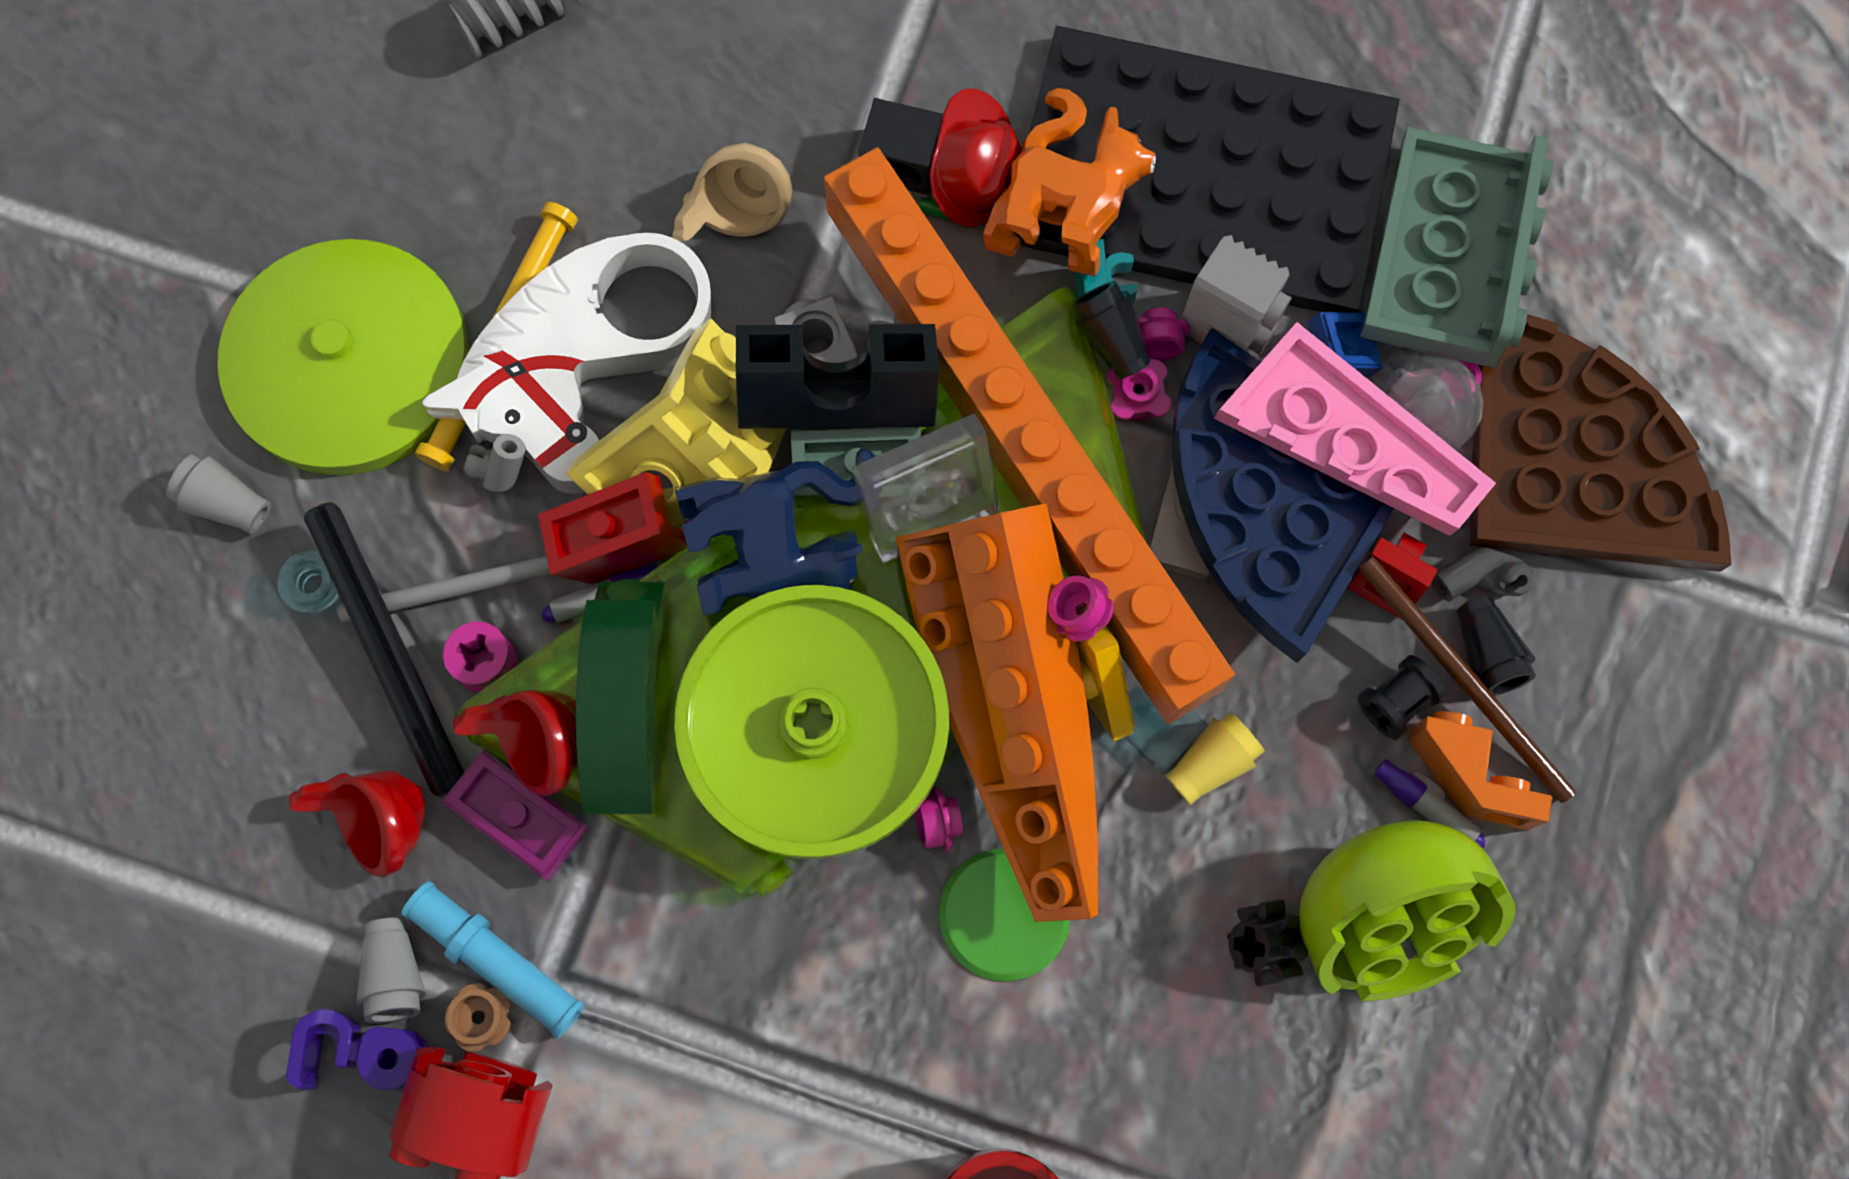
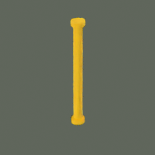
(555, 223)

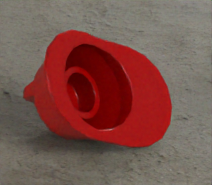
(972, 157)

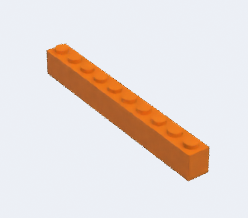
(1027, 435)

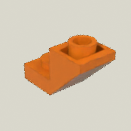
(1459, 762)

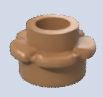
(460, 1013)

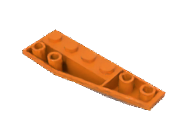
(1013, 696)

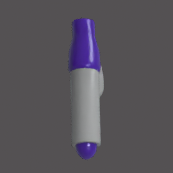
(573, 604)
(1426, 799)

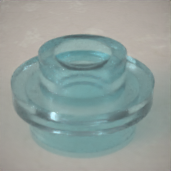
(292, 580)

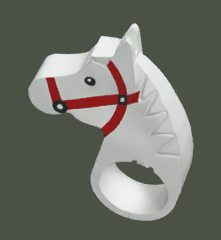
(550, 340)

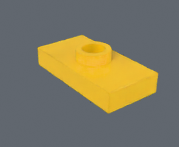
(1106, 683)

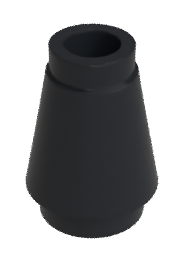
(1112, 328)
(1494, 647)

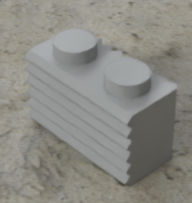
(1237, 297)

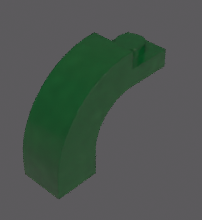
(617, 697)

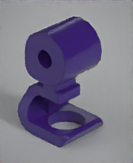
(380, 1055)

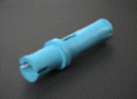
(471, 942)

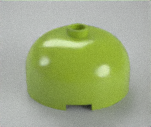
(1394, 886)

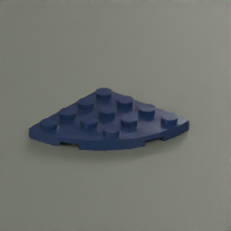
(1263, 522)

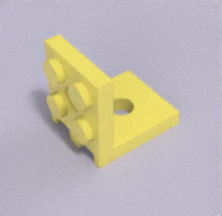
(686, 429)

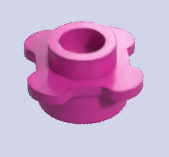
(1134, 406)

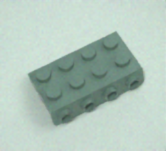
(1457, 246)

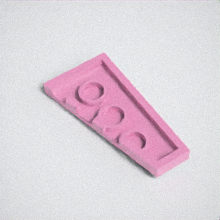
(1346, 427)

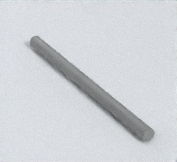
(460, 585)

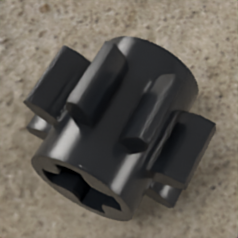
(1268, 943)

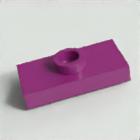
(514, 817)

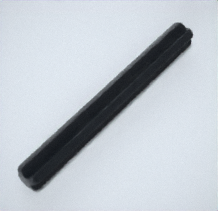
(384, 648)

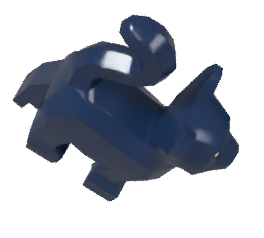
(762, 524)

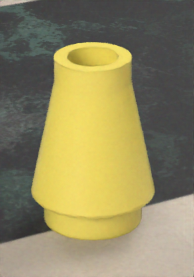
(1215, 758)

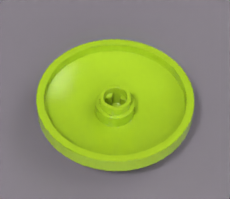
(338, 355)
(812, 721)

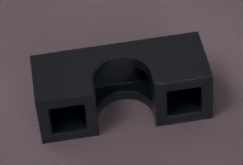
(882, 387)

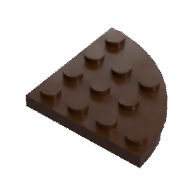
(1589, 461)

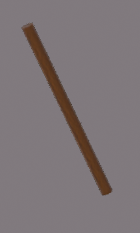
(1467, 679)

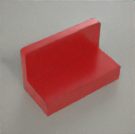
(610, 531)

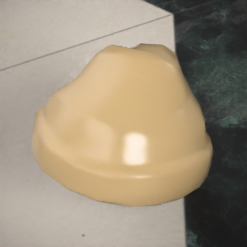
(736, 194)

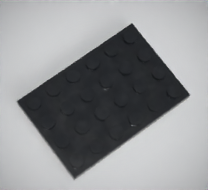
(1238, 155)

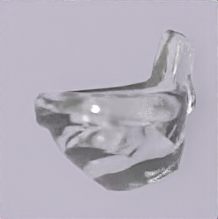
(1436, 392)

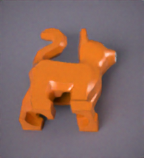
(1068, 191)

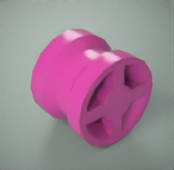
(488, 664)

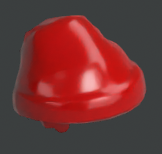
(534, 733)
(375, 813)

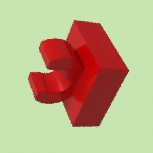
(1403, 565)

